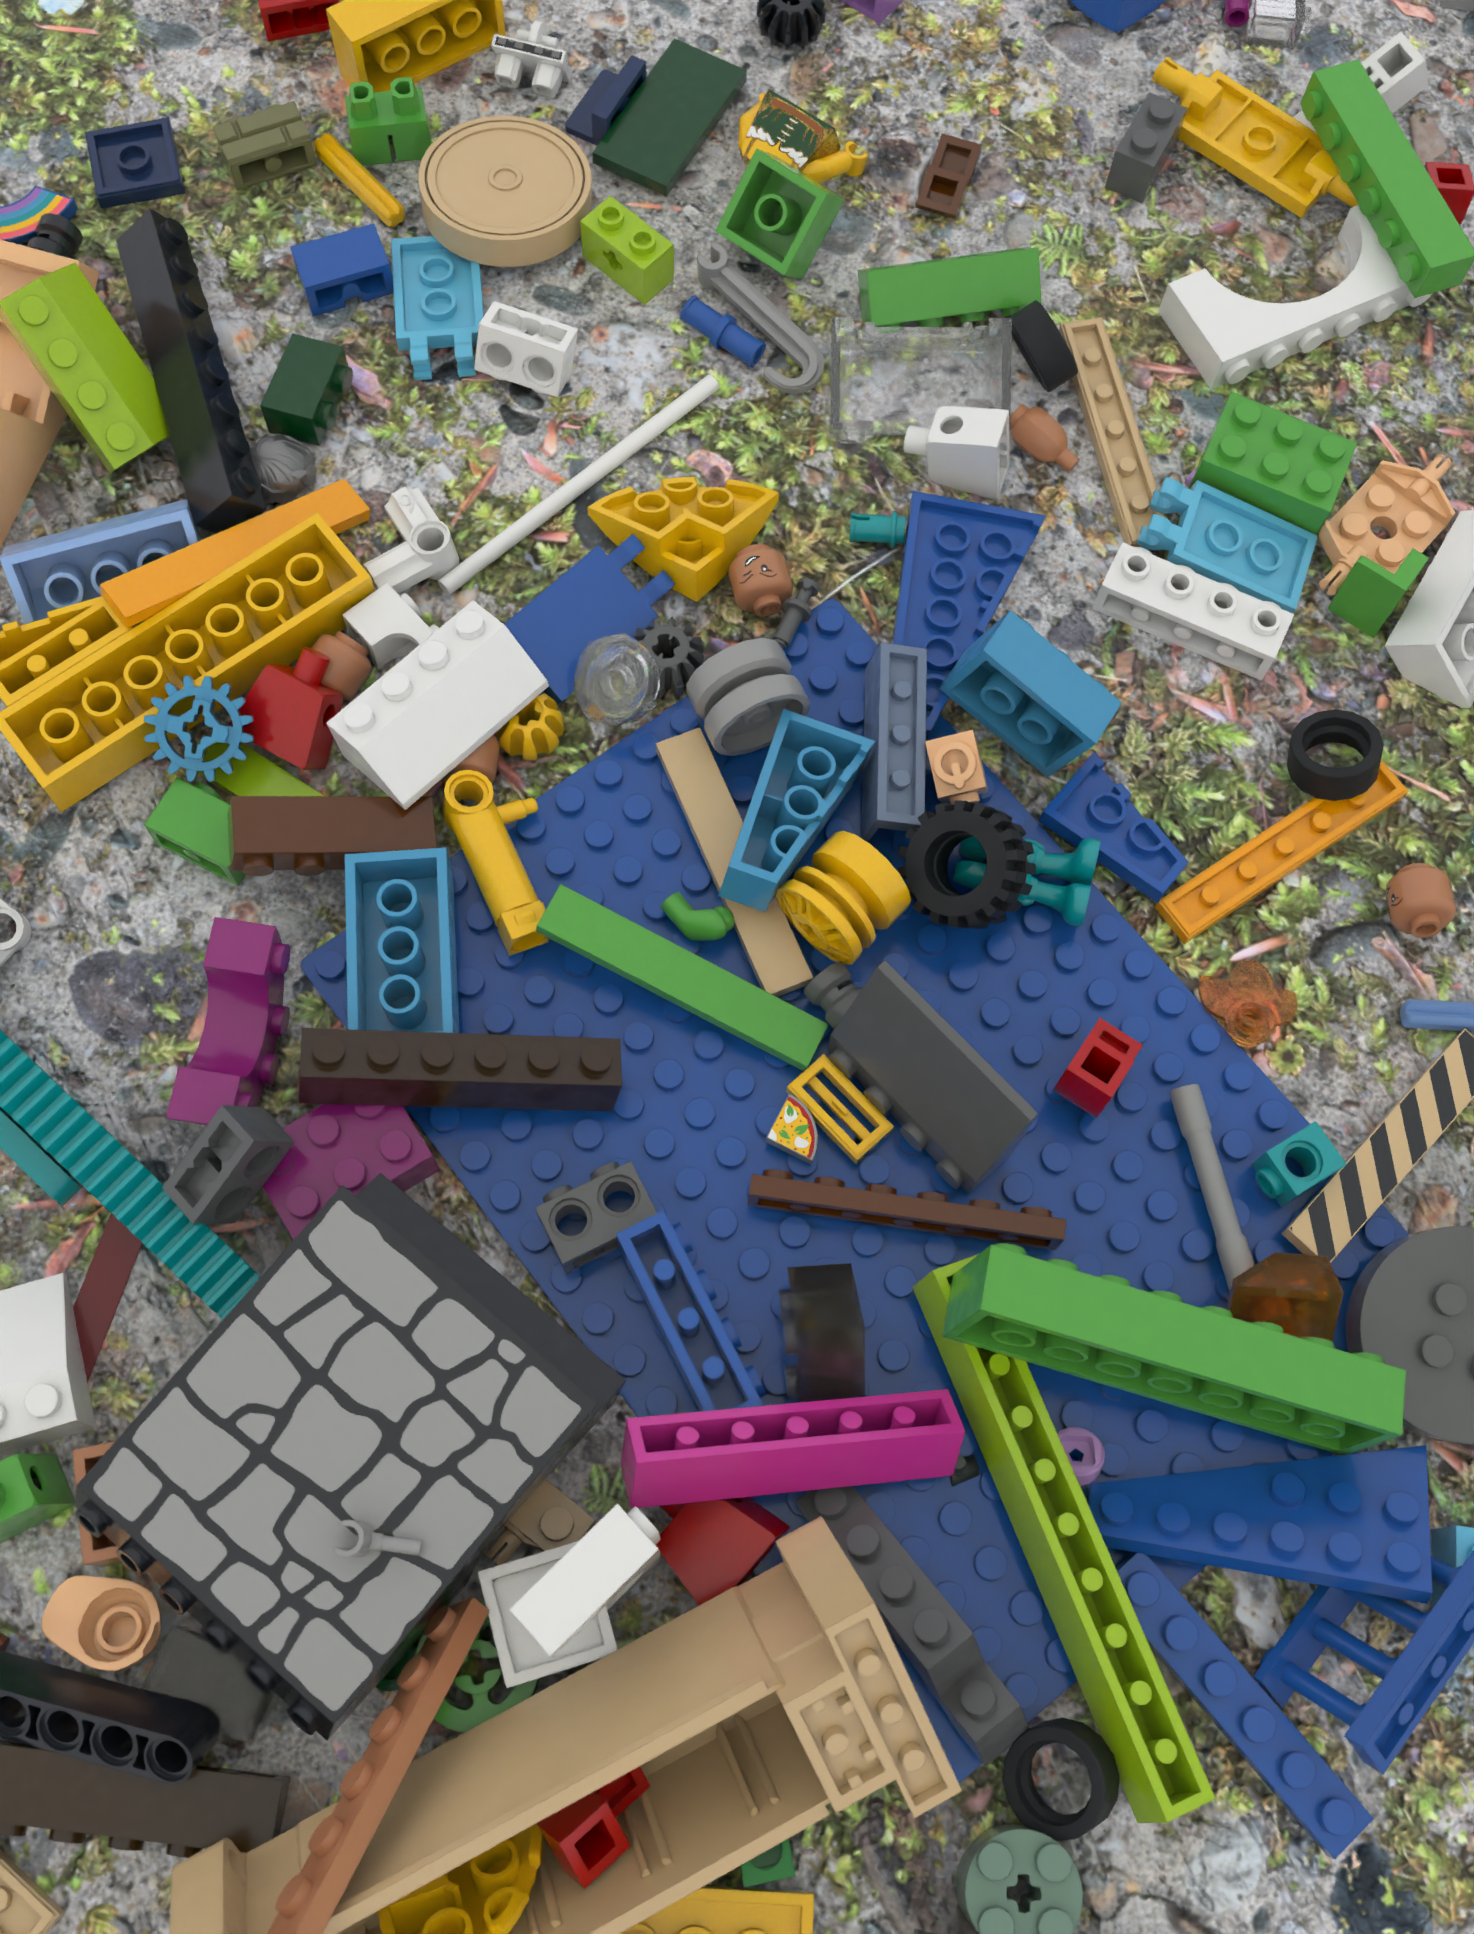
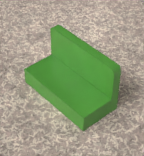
(1374, 592)

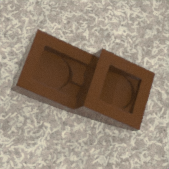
(949, 176)

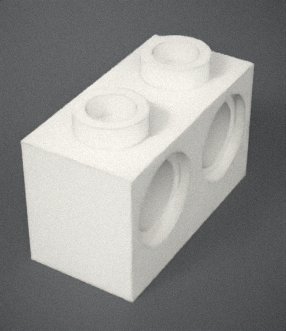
(525, 349)

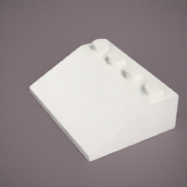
(40, 1366)

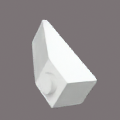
(1396, 72)

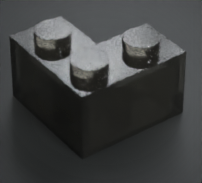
(824, 1333)

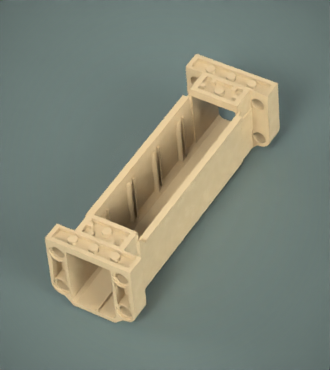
(733, 1713)

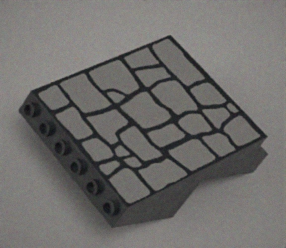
(351, 1383)

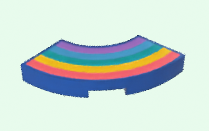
(20, 218)

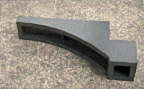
(922, 1623)

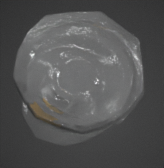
(616, 680)

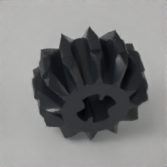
(791, 20)

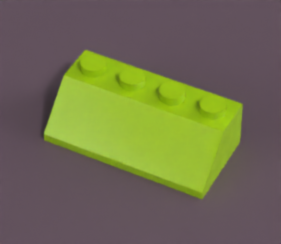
(87, 364)

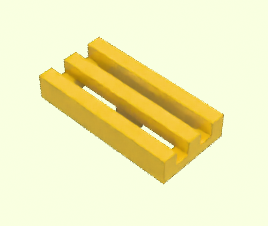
(826, 1123)

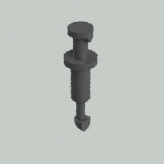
(795, 611)

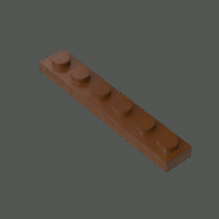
(926, 1213)

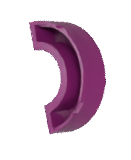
(241, 1025)

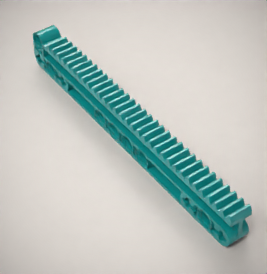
(120, 1182)

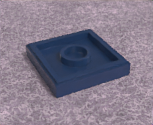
(134, 163)

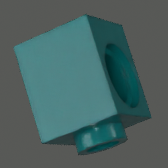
(1314, 1154)

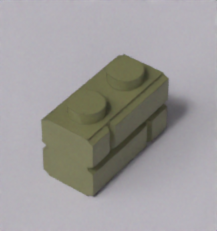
(265, 145)

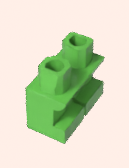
(383, 113)

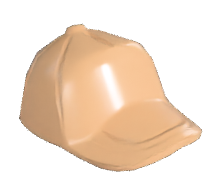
(103, 1621)

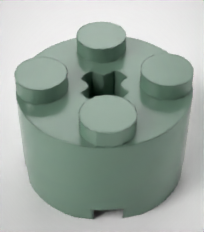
(995, 1863)

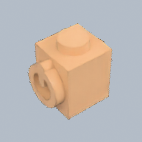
(957, 767)

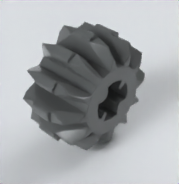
(677, 644)

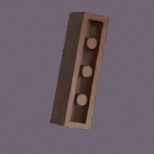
(318, 831)

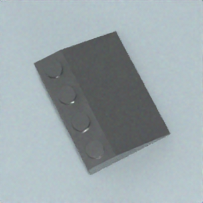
(929, 1080)

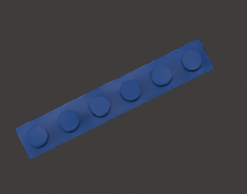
(1242, 1709)

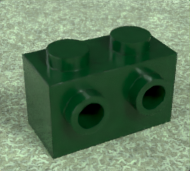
(306, 389)

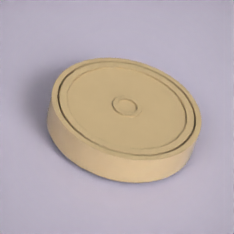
(505, 190)

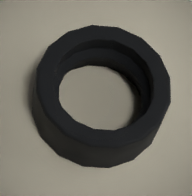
(1043, 346)
(1335, 727)
(1026, 1800)

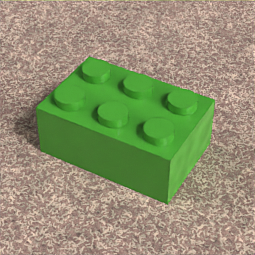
(1275, 462)

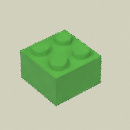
(779, 214)

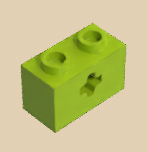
(627, 250)

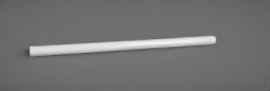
(577, 485)

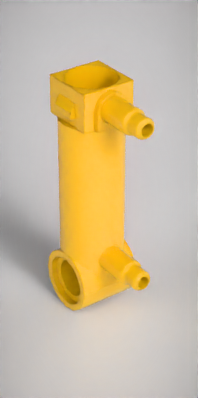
(494, 857)

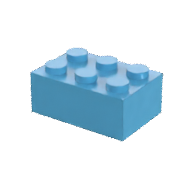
(1030, 694)

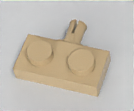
(542, 1522)

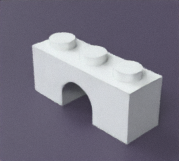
(387, 625)

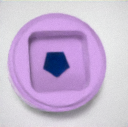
(1084, 1453)

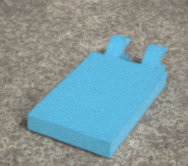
(435, 303)
(1230, 542)

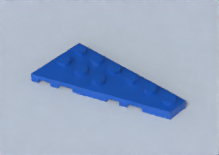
(954, 578)
(1312, 1520)

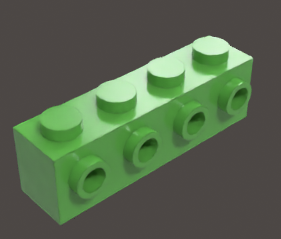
(950, 287)

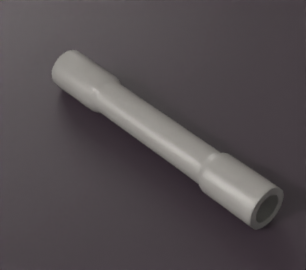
(1196, 1129)

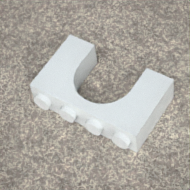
(588, 1577)

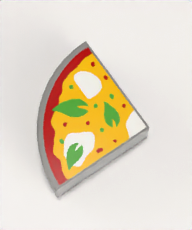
(794, 1131)

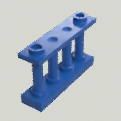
(1408, 1681)

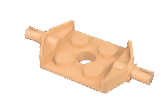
(1396, 498)

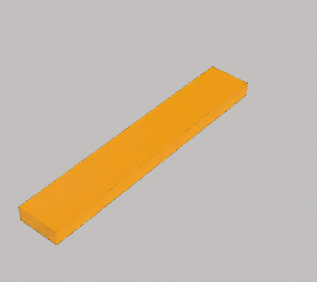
(163, 581)
(1273, 856)

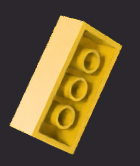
(409, 37)

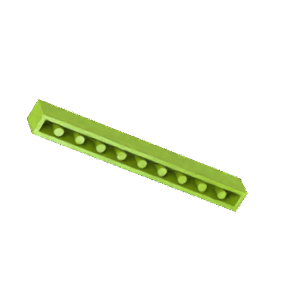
(1072, 1570)

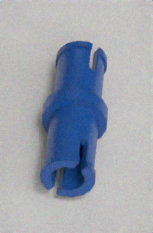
(722, 331)

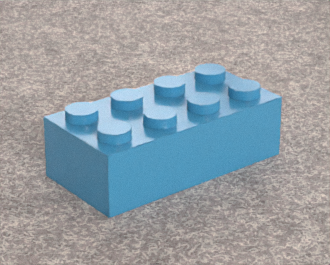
(401, 941)

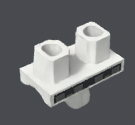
(534, 54)

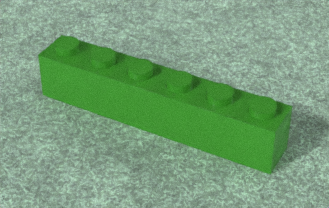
(1387, 179)

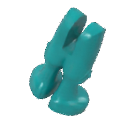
(1073, 867)

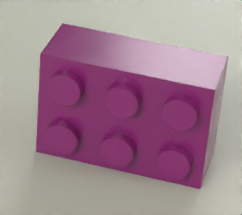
(349, 1149)

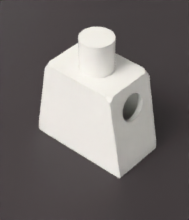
(965, 449)

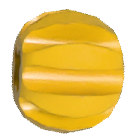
(533, 729)

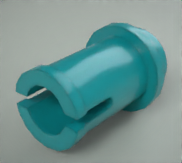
(878, 528)

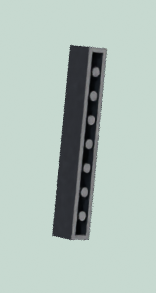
(190, 374)

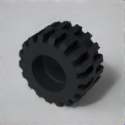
(929, 856)

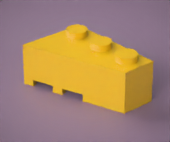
(48, 647)

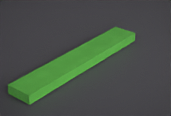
(682, 977)

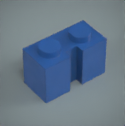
(343, 268)

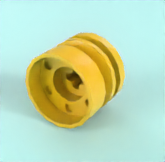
(844, 897)

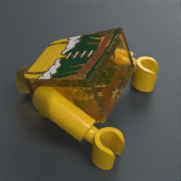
(796, 138)

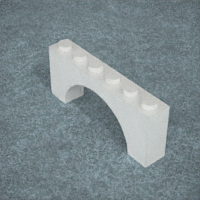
(1238, 335)

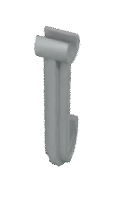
(768, 318)

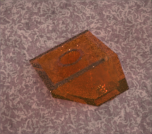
(1291, 1292)

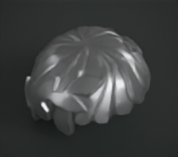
(282, 467)

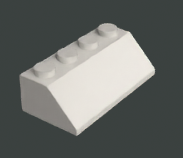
(1436, 630)
(437, 705)

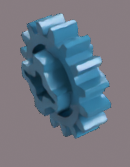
(177, 724)

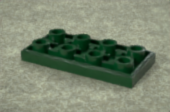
(669, 117)

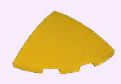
(687, 527)
(474, 1897)

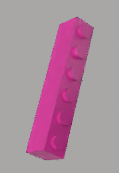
(789, 1447)

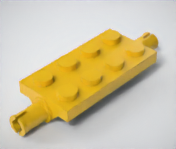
(1253, 139)

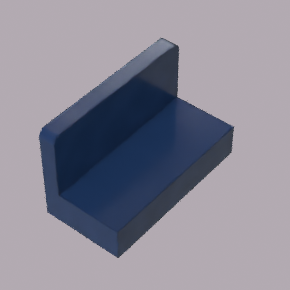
(605, 101)

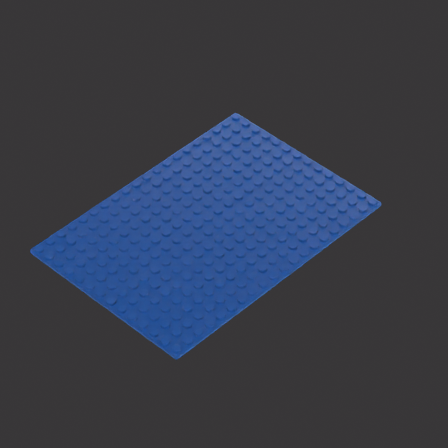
(705, 1100)

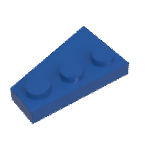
(1129, 843)

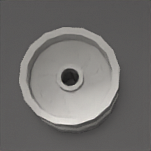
(744, 694)

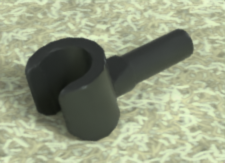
(965, 1469)

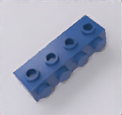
(685, 1316)

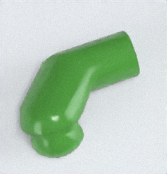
(698, 924)

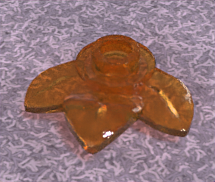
(1247, 996)

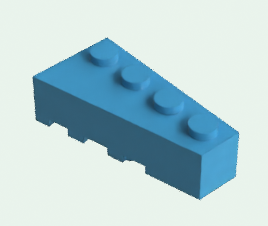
(795, 796)

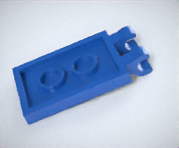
(581, 607)

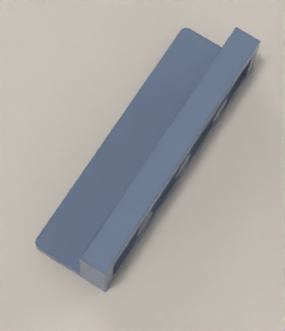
(897, 723)

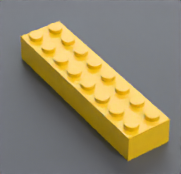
(253, 614)

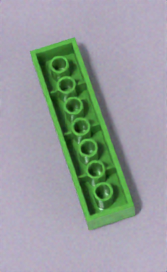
(1174, 1351)

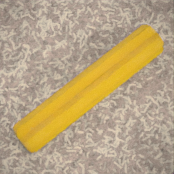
(359, 180)

